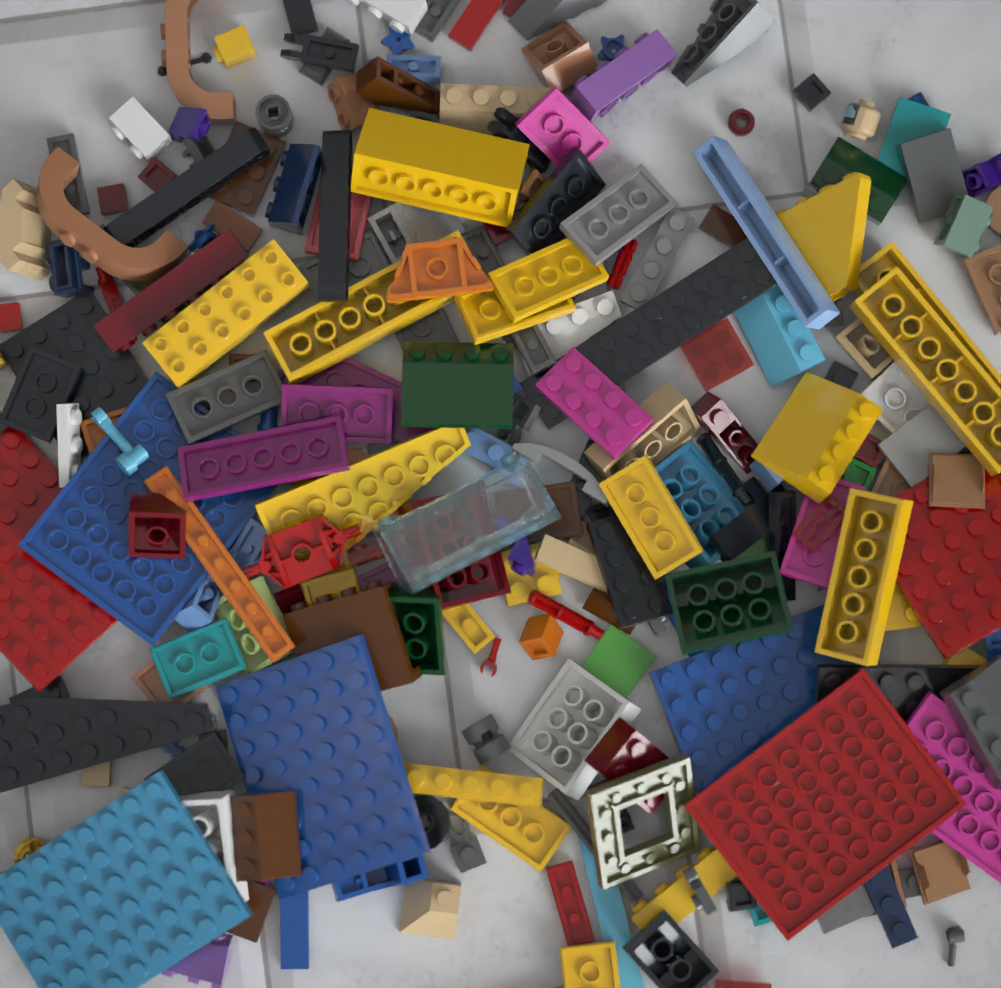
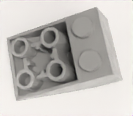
(409, 224)

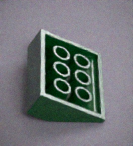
(457, 385)
(729, 602)

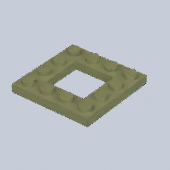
(603, 802)

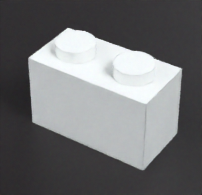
(140, 129)

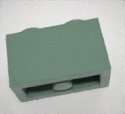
(964, 225)

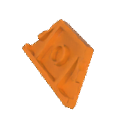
(437, 271)

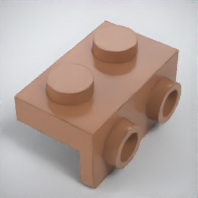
(349, 106)

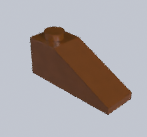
(396, 88)

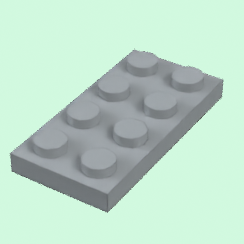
(617, 215)

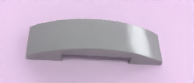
(536, 453)

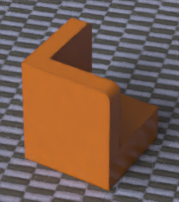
(541, 637)

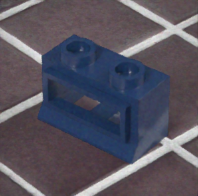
(75, 265)

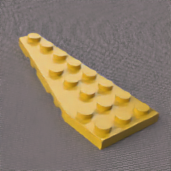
(367, 490)

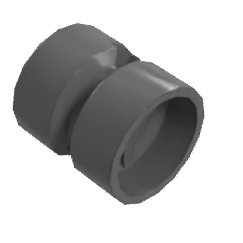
(274, 116)
(492, 747)

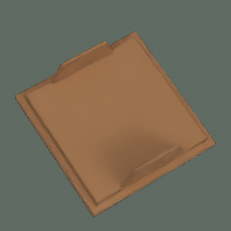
(956, 481)
(939, 871)

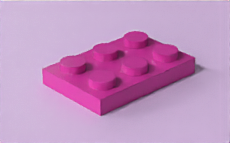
(559, 125)

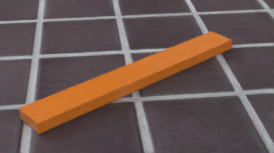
(224, 570)

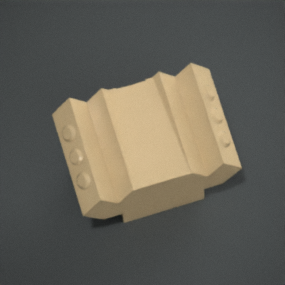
(23, 232)

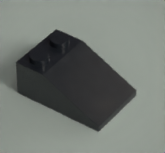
(670, 955)

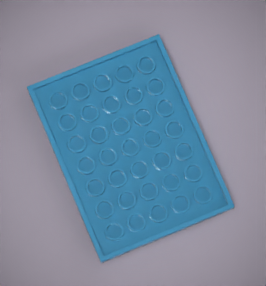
(119, 894)

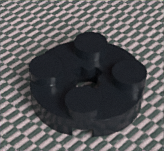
(438, 817)

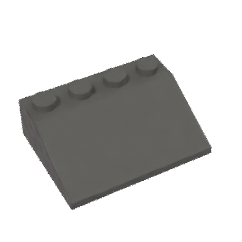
(977, 711)

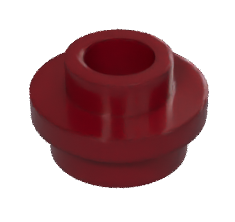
(743, 114)

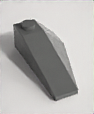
(542, 15)
(726, 33)

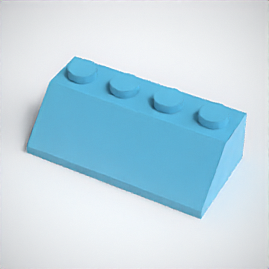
(778, 337)

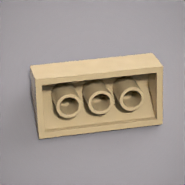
(474, 106)
(671, 429)

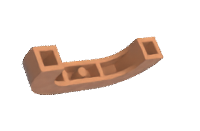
(177, 59)
(92, 241)

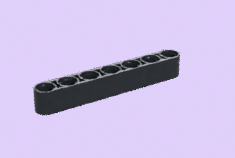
(189, 189)
(335, 216)

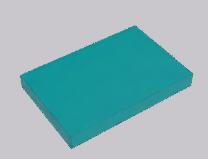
(907, 123)
(198, 658)

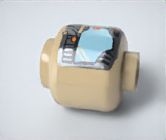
(861, 120)

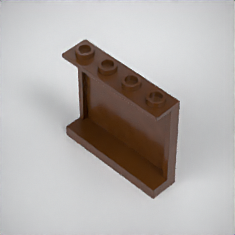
(354, 614)

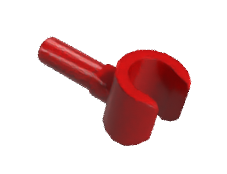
(492, 656)

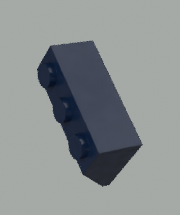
(294, 187)

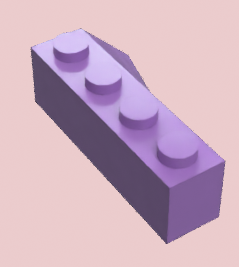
(621, 76)
(207, 963)

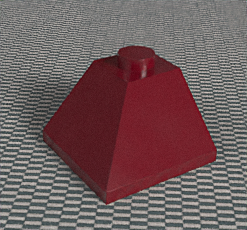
(156, 527)

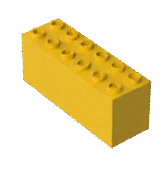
(438, 167)
(227, 315)

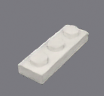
(69, 440)

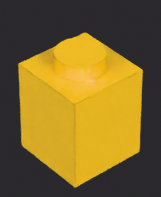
(234, 47)

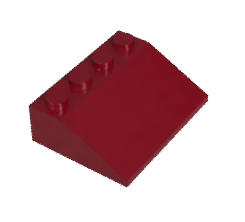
(472, 583)

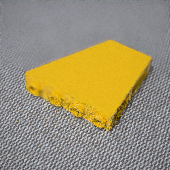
(832, 232)

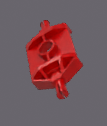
(318, 535)

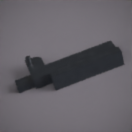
(747, 526)

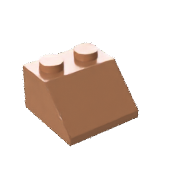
(560, 57)

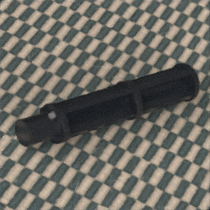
(723, 468)

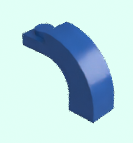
(388, 876)

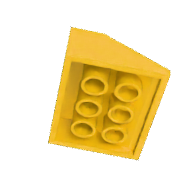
(816, 435)

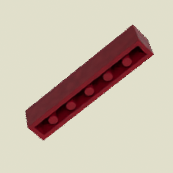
(170, 291)

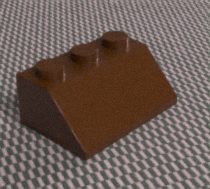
(266, 835)

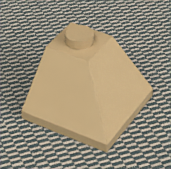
(430, 908)

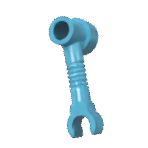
(131, 455)

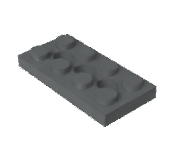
(221, 415)

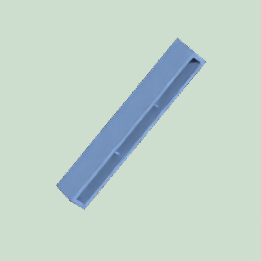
(766, 233)

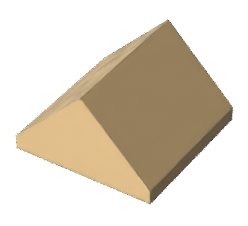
(863, 348)

